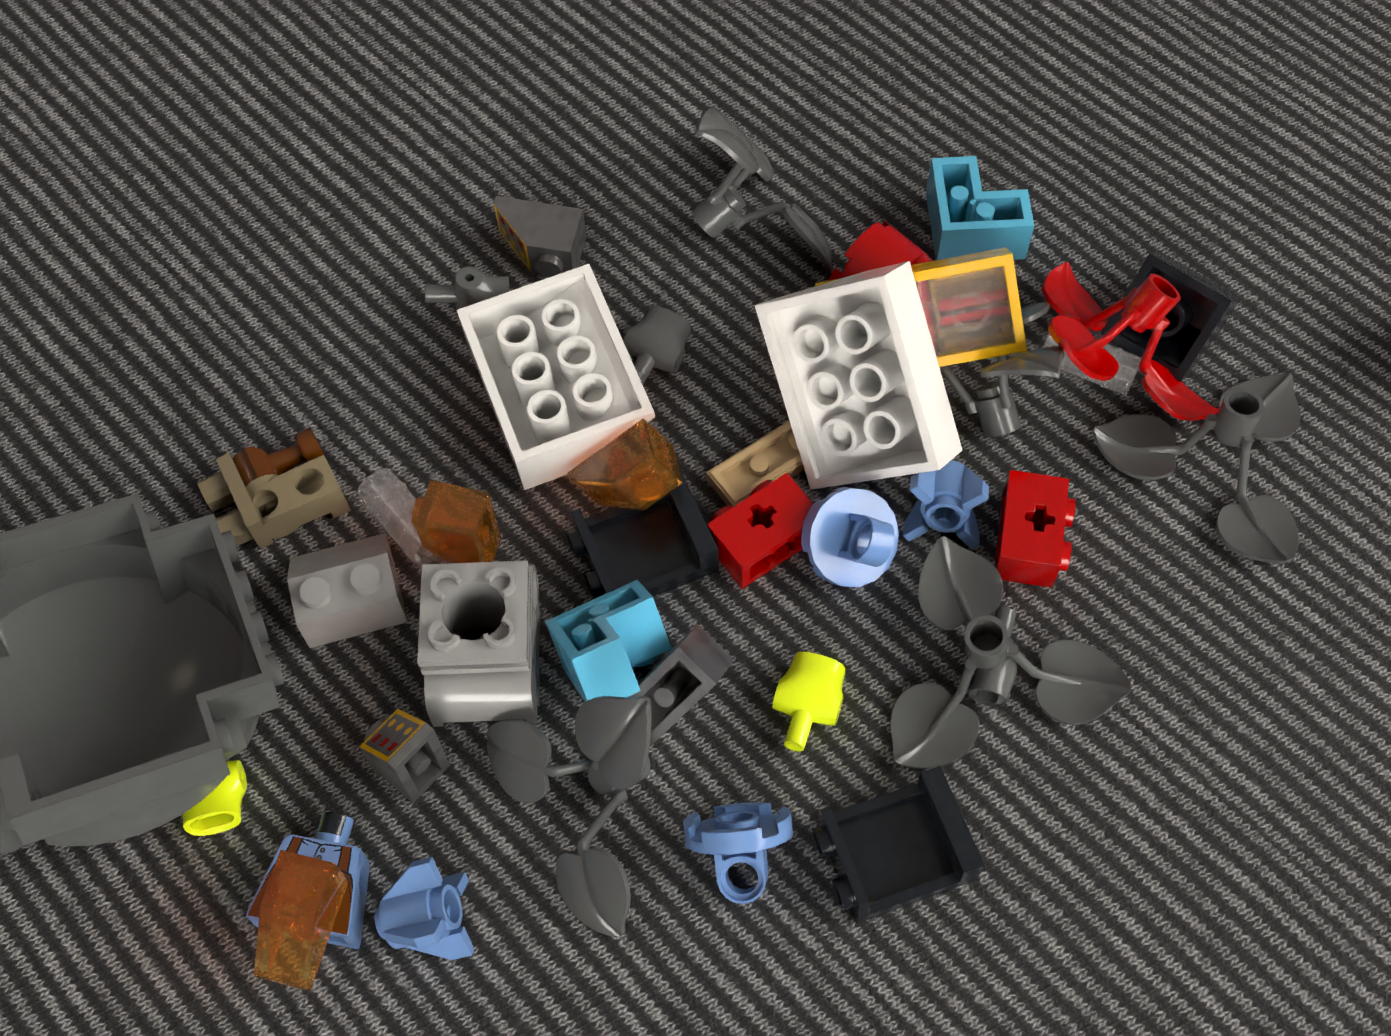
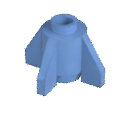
(946, 503)
(425, 912)

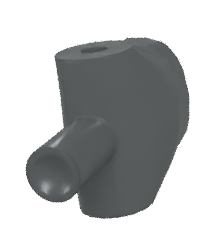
(468, 288)
(657, 341)
(994, 685)

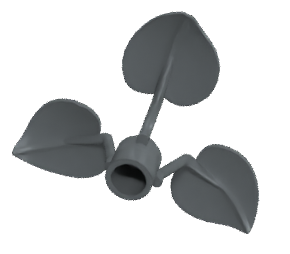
(726, 203)
(995, 400)
(1257, 408)
(965, 587)
(617, 742)

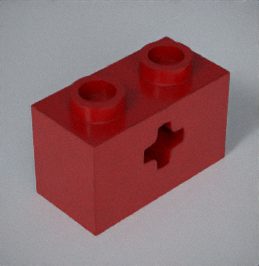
(1027, 504)
(760, 529)

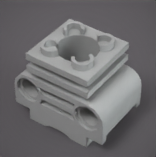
(484, 676)

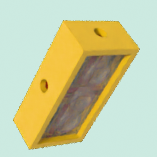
(971, 306)

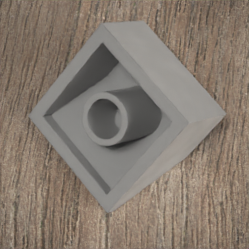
(345, 591)

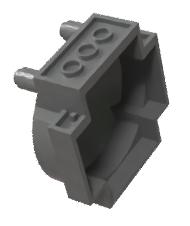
(122, 672)

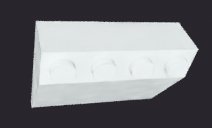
(554, 372)
(860, 378)

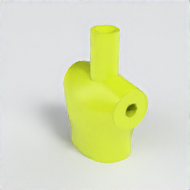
(809, 694)
(221, 808)

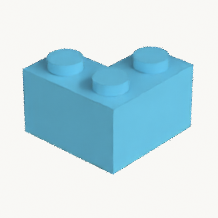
(973, 220)
(607, 639)

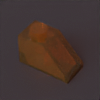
(630, 469)
(457, 523)
(297, 919)

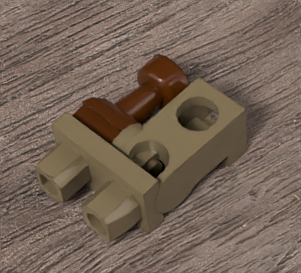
(269, 494)

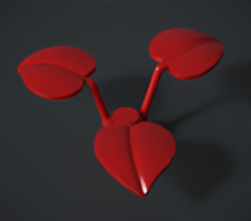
(1143, 310)

